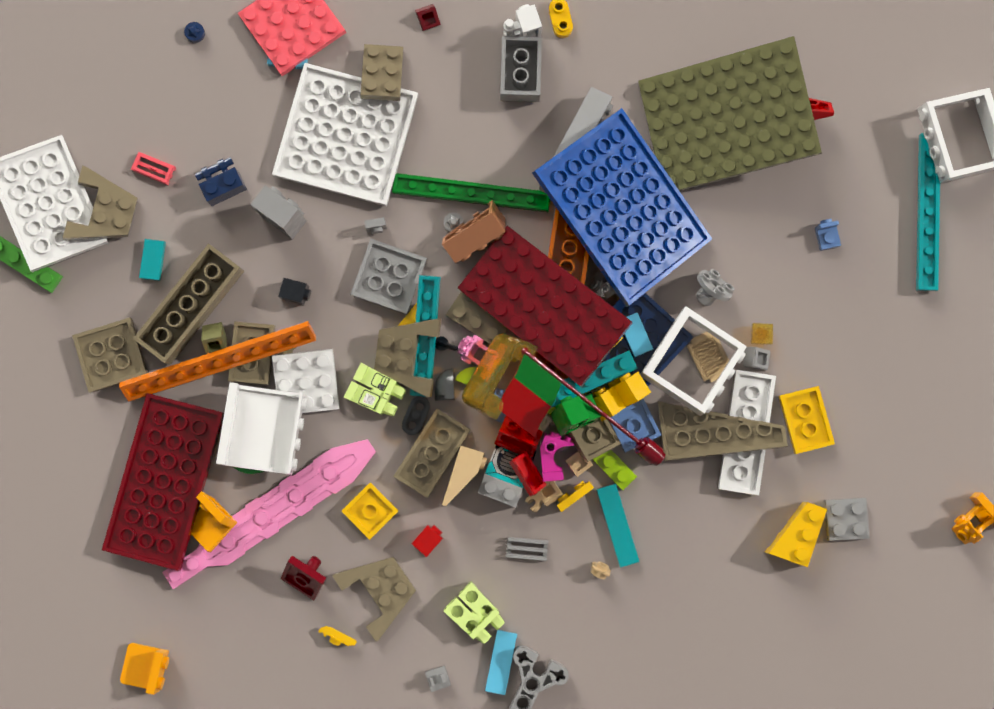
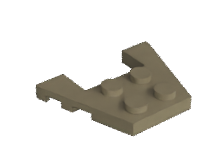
(111, 212)
(398, 351)
(387, 587)

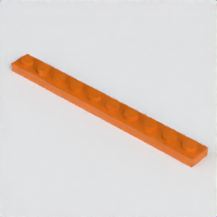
(218, 361)

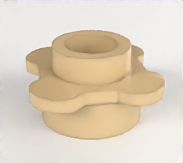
(600, 570)

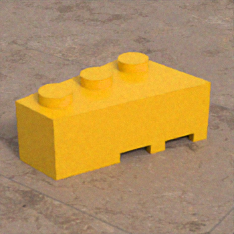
(799, 535)

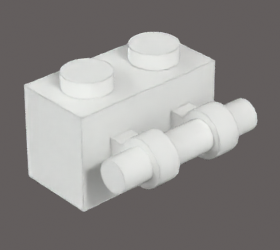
(526, 23)

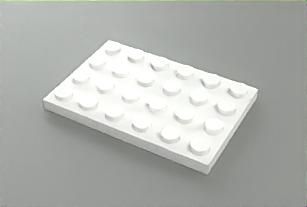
(40, 197)

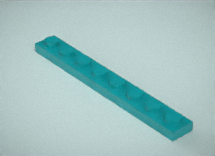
(927, 221)

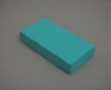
(152, 259)

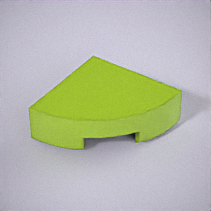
(465, 375)

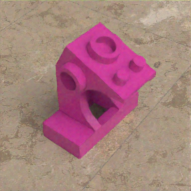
(550, 469)

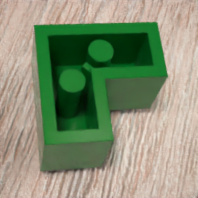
(574, 414)

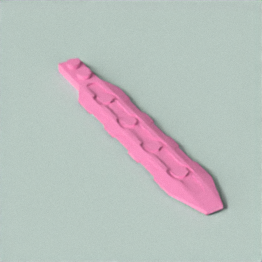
(279, 506)

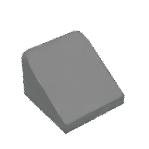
(756, 358)

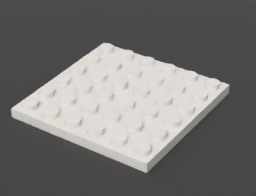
(343, 140)

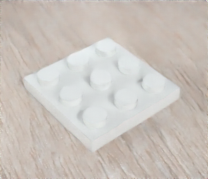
(310, 374)

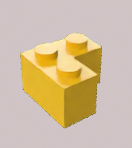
(621, 394)

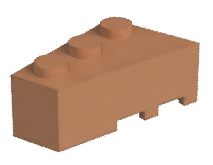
(475, 233)

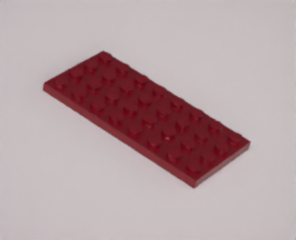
(545, 306)
(162, 482)

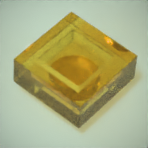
(762, 334)

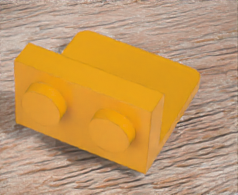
(145, 667)

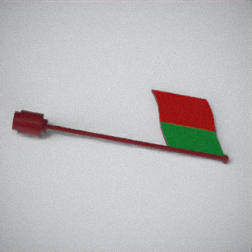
(534, 392)

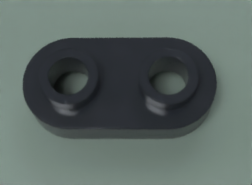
(415, 415)

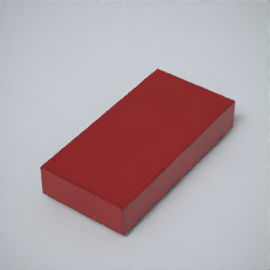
(527, 473)

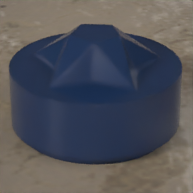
(194, 32)

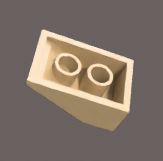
(465, 469)

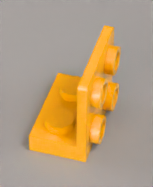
(211, 522)

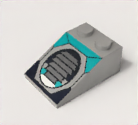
(500, 479)

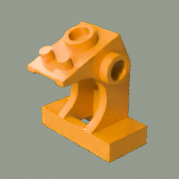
(982, 511)

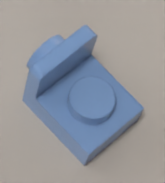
(827, 234)

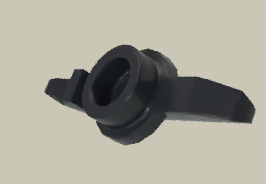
(443, 344)

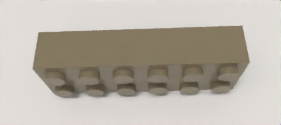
(188, 304)

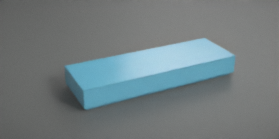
(501, 662)

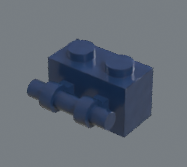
(223, 185)

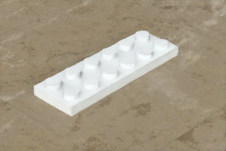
(752, 400)

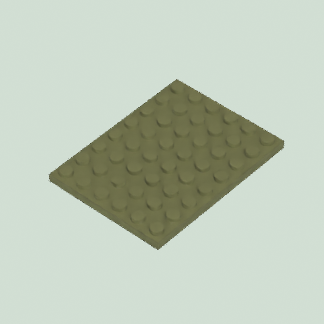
(731, 115)

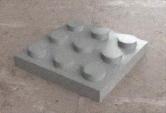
(388, 276)

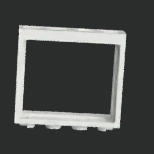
(933, 134)
(718, 387)

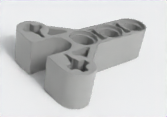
(544, 679)

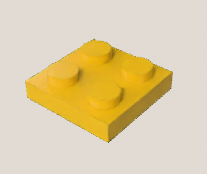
(370, 510)

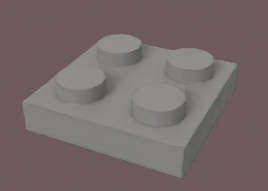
(846, 519)

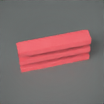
(168, 175)

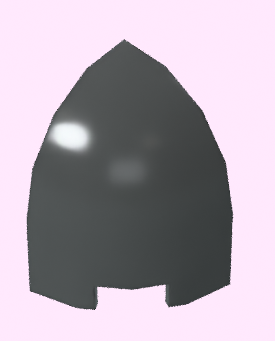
(445, 386)

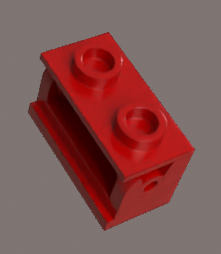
(516, 439)

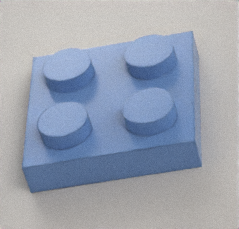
(638, 422)

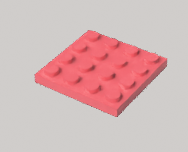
(291, 29)

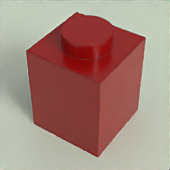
(428, 539)

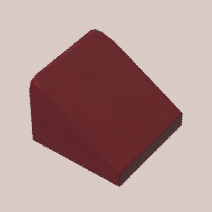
(427, 17)

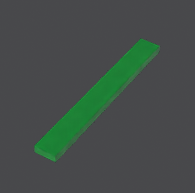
(470, 192)

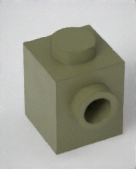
(213, 337)

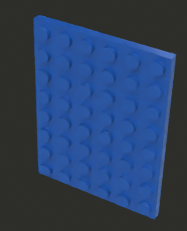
(622, 206)

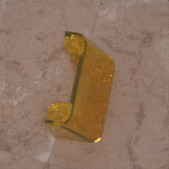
(480, 388)

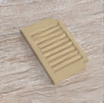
(708, 356)

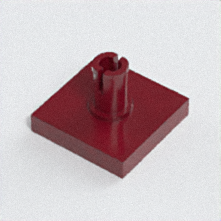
(304, 576)

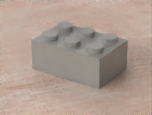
(520, 68)
(278, 211)

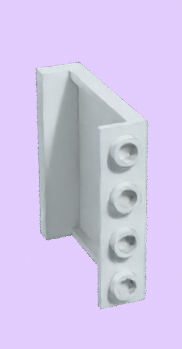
(261, 429)

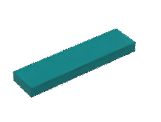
(617, 525)

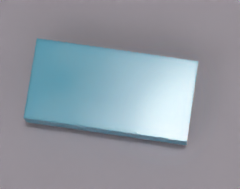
(637, 336)

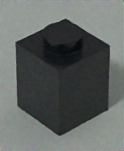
(294, 291)

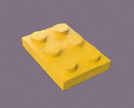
(806, 420)

